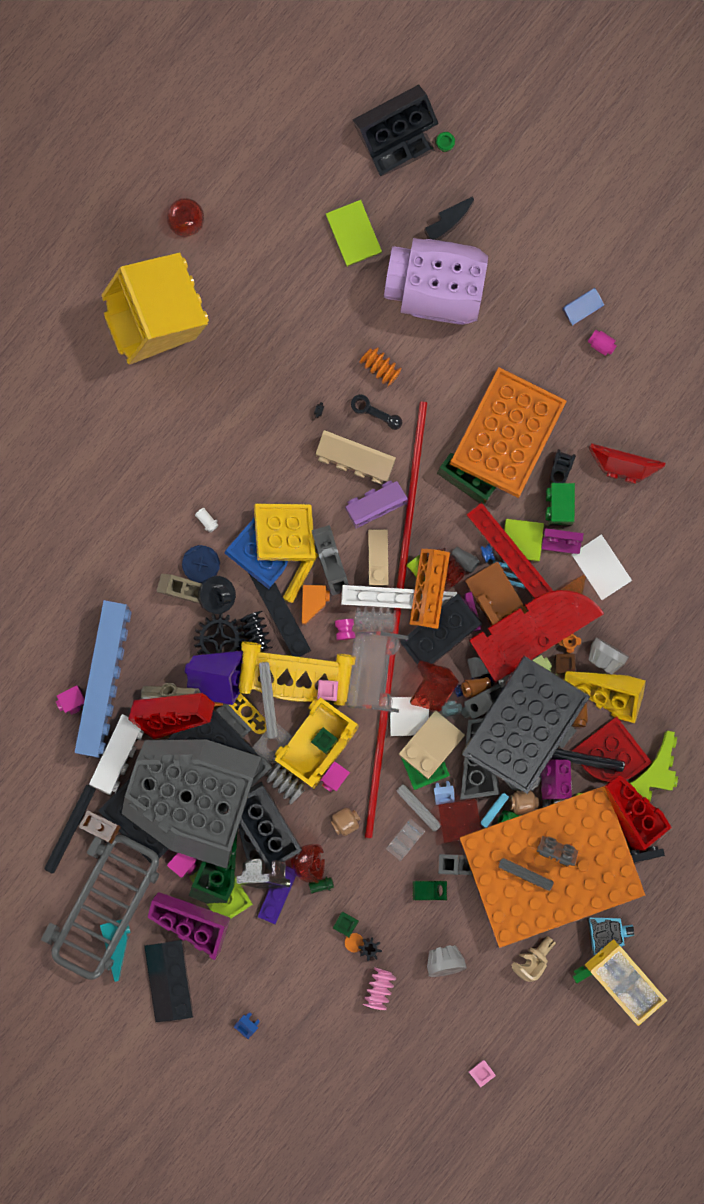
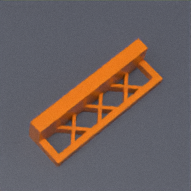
(431, 588)

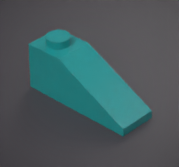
(108, 931)

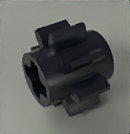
(365, 951)

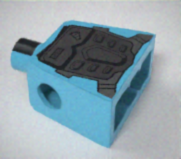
(605, 930)

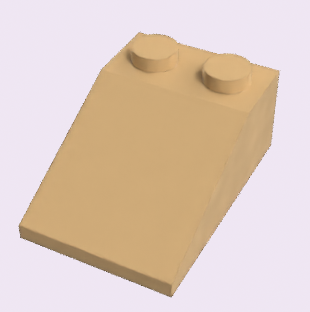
(431, 744)

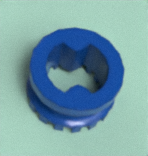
(487, 553)

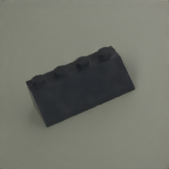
(395, 121)
(268, 827)
(169, 981)

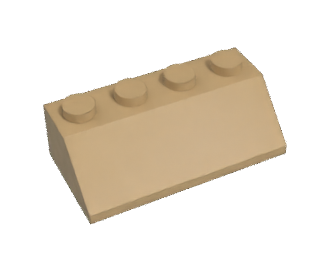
(355, 457)

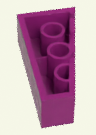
(190, 923)

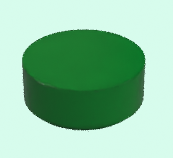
(445, 141)

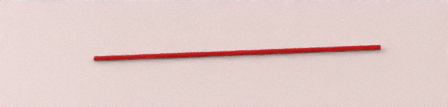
(400, 585)

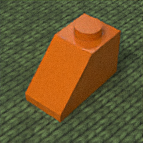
(313, 601)

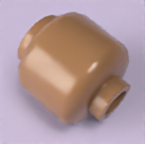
(523, 803)
(345, 821)

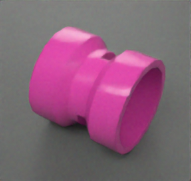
(345, 629)

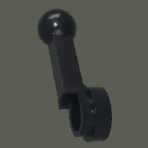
(394, 421)

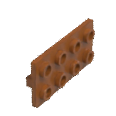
(494, 593)

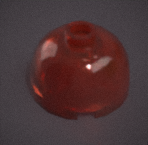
(185, 217)
(308, 863)

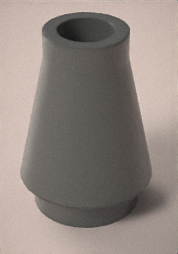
(465, 560)

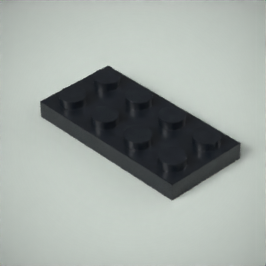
(455, 624)

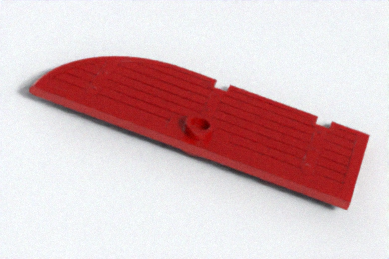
(546, 623)

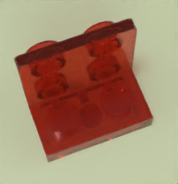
(435, 688)

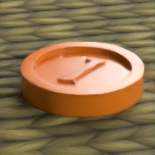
(353, 942)

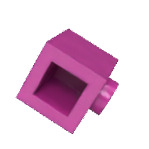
(70, 700)
(334, 777)
(182, 864)

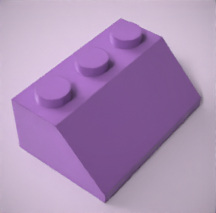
(376, 504)

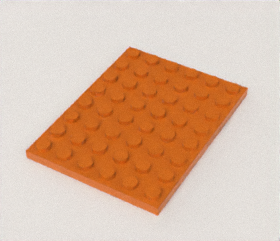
(598, 881)

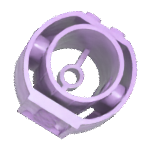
(437, 280)

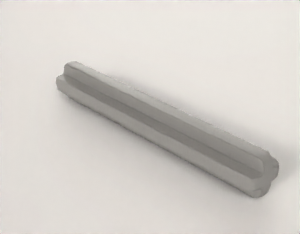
(268, 700)

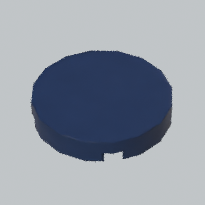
(200, 563)

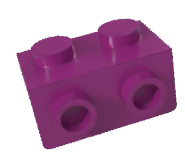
(556, 780)

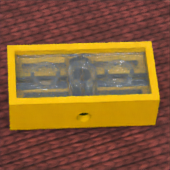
(625, 982)

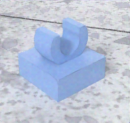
(444, 794)

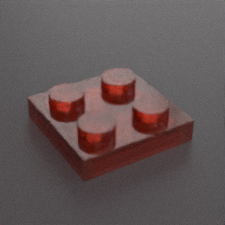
(459, 819)

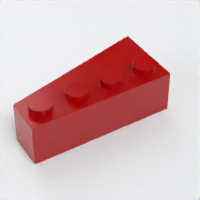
(171, 714)

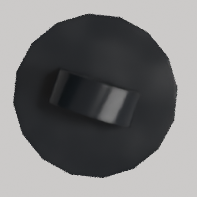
(216, 595)

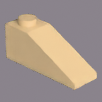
(378, 558)

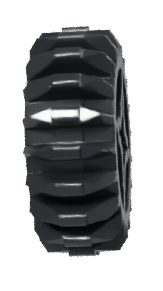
(229, 640)

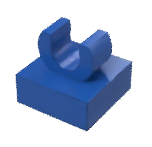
(246, 1026)

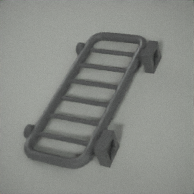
(95, 850)

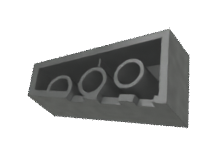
(476, 779)

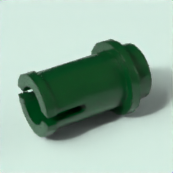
(322, 885)

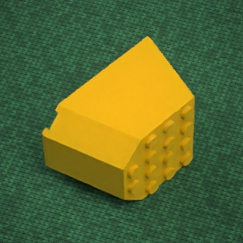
(153, 307)

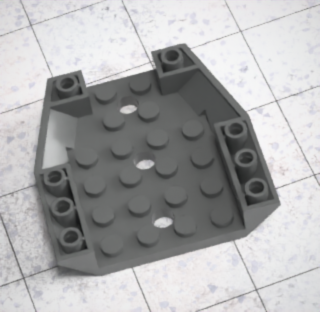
(211, 775)

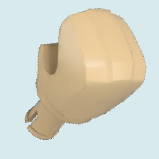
(535, 961)

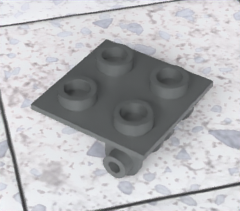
(564, 853)

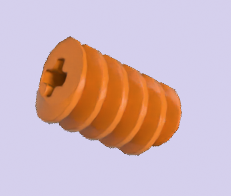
(380, 366)

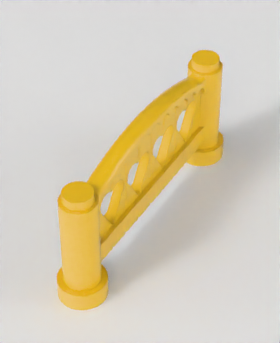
(335, 671)

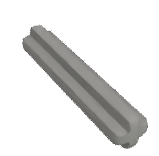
(418, 807)

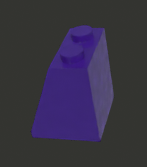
(216, 675)

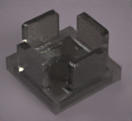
(258, 877)

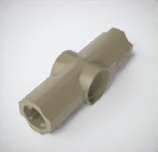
(166, 690)

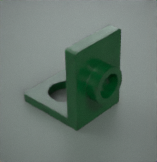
(429, 890)

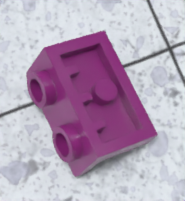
(562, 541)

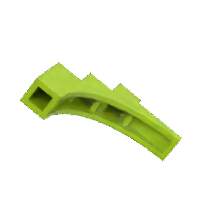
(657, 773)

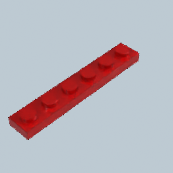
(508, 551)

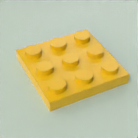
(284, 532)

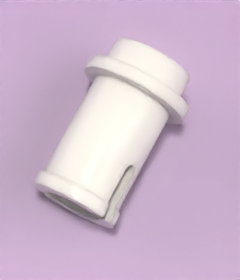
(206, 520)

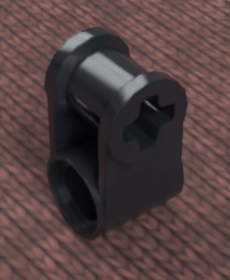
(562, 464)

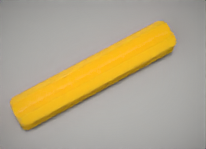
(298, 580)

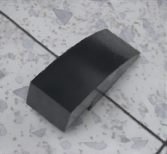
(403, 154)
(449, 220)

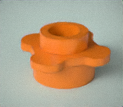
(570, 646)

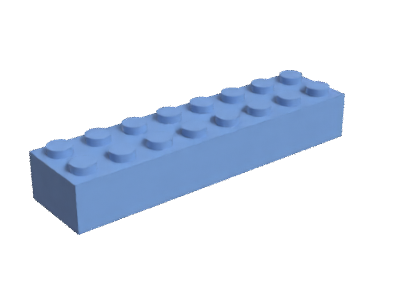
(102, 679)

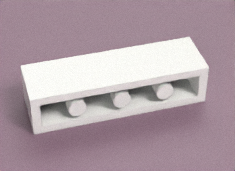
(115, 756)

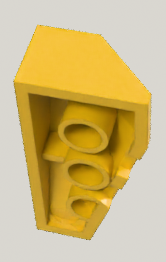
(613, 692)

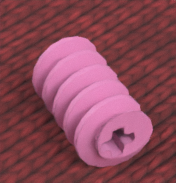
(380, 989)

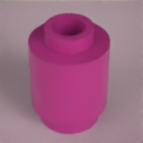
(602, 342)

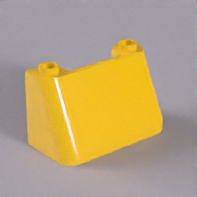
(304, 757)

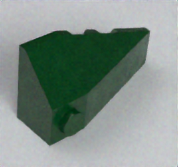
(214, 882)

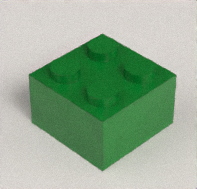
(561, 504)

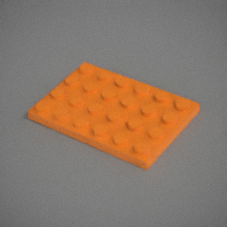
(508, 432)

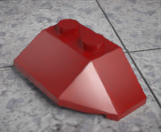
(624, 465)

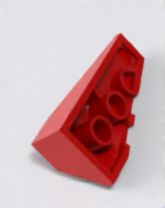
(638, 818)

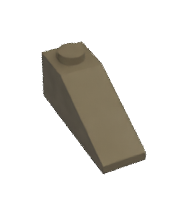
(179, 587)

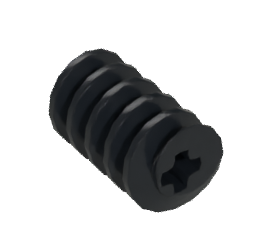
(256, 630)

